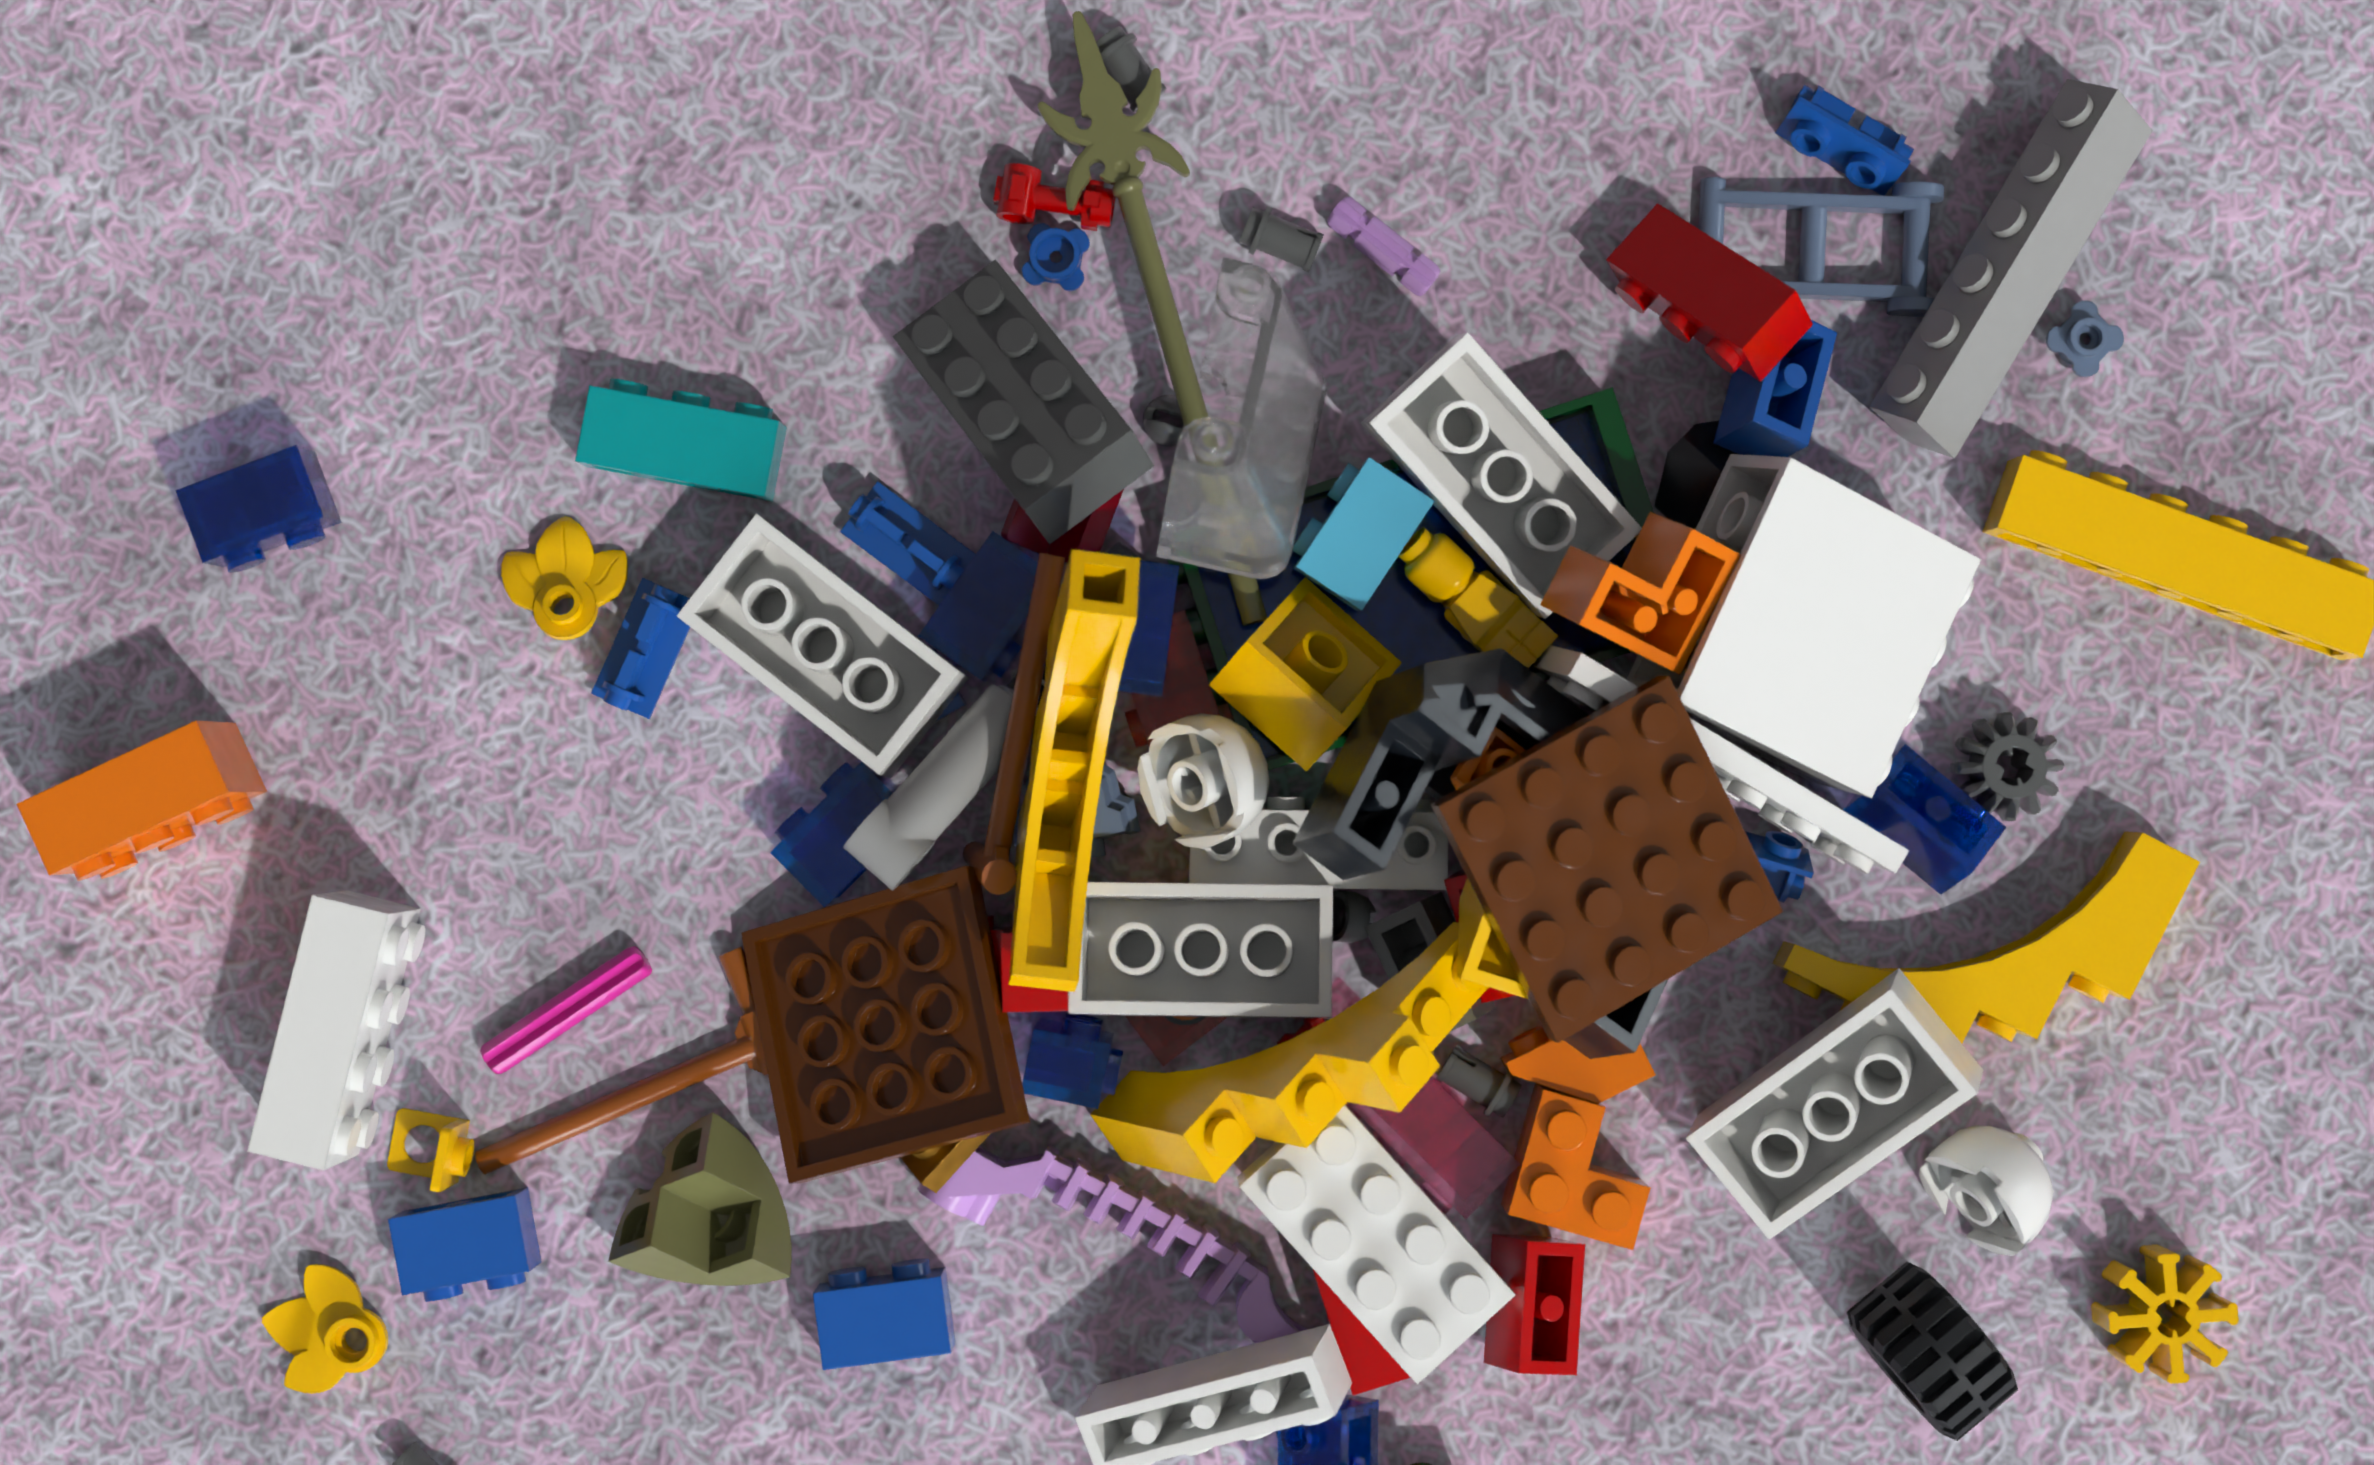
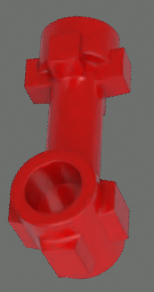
(1021, 194)

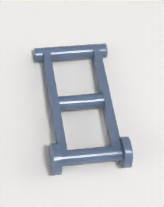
(1907, 198)

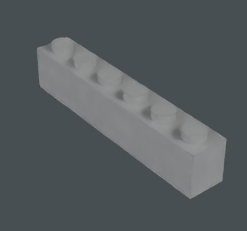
(2011, 267)

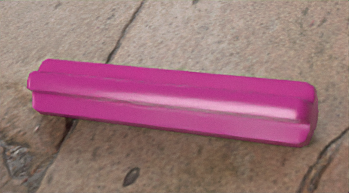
(566, 1010)

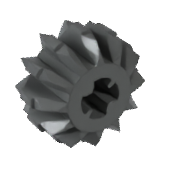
(2027, 757)

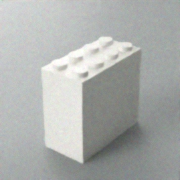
(1819, 625)

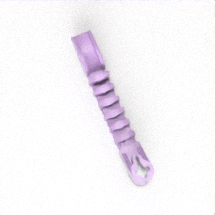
(985, 1177)

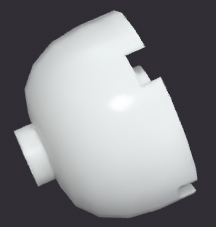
(1203, 779)
(1998, 1185)

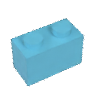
(1361, 533)

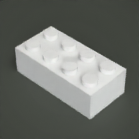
(1498, 470)
(822, 647)
(1206, 950)
(336, 1029)
(1835, 1104)
(1377, 1242)

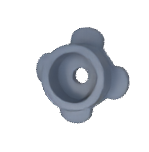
(2066, 341)

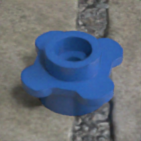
(1049, 240)

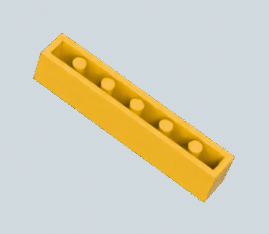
(2184, 556)

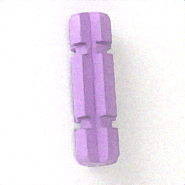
(1383, 246)

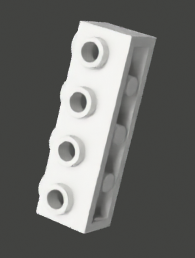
(1267, 856)
(1216, 1400)

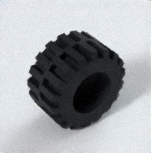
(1932, 1351)

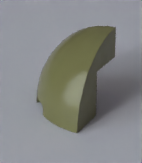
(708, 1214)

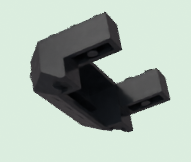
(1411, 743)

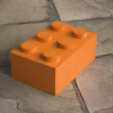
(143, 800)

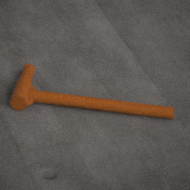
(991, 860)
(648, 1090)

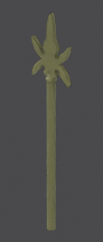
(1114, 142)

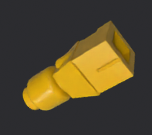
(1473, 601)

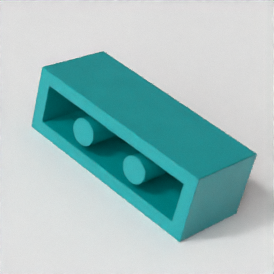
(681, 440)

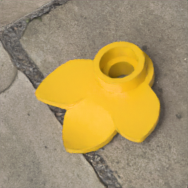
(564, 569)
(317, 1328)

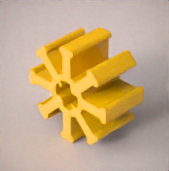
(2181, 1294)

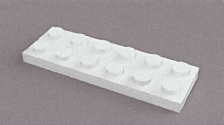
(1741, 774)

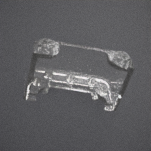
(1244, 482)

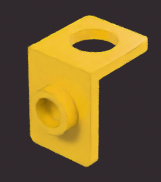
(453, 1149)

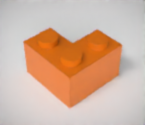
(1655, 599)
(1557, 1181)

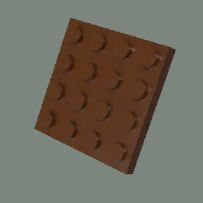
(1607, 858)
(884, 1026)

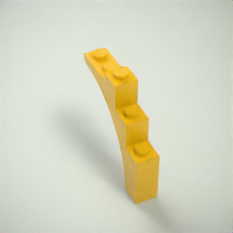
(1067, 761)
(2098, 938)
(1290, 1092)

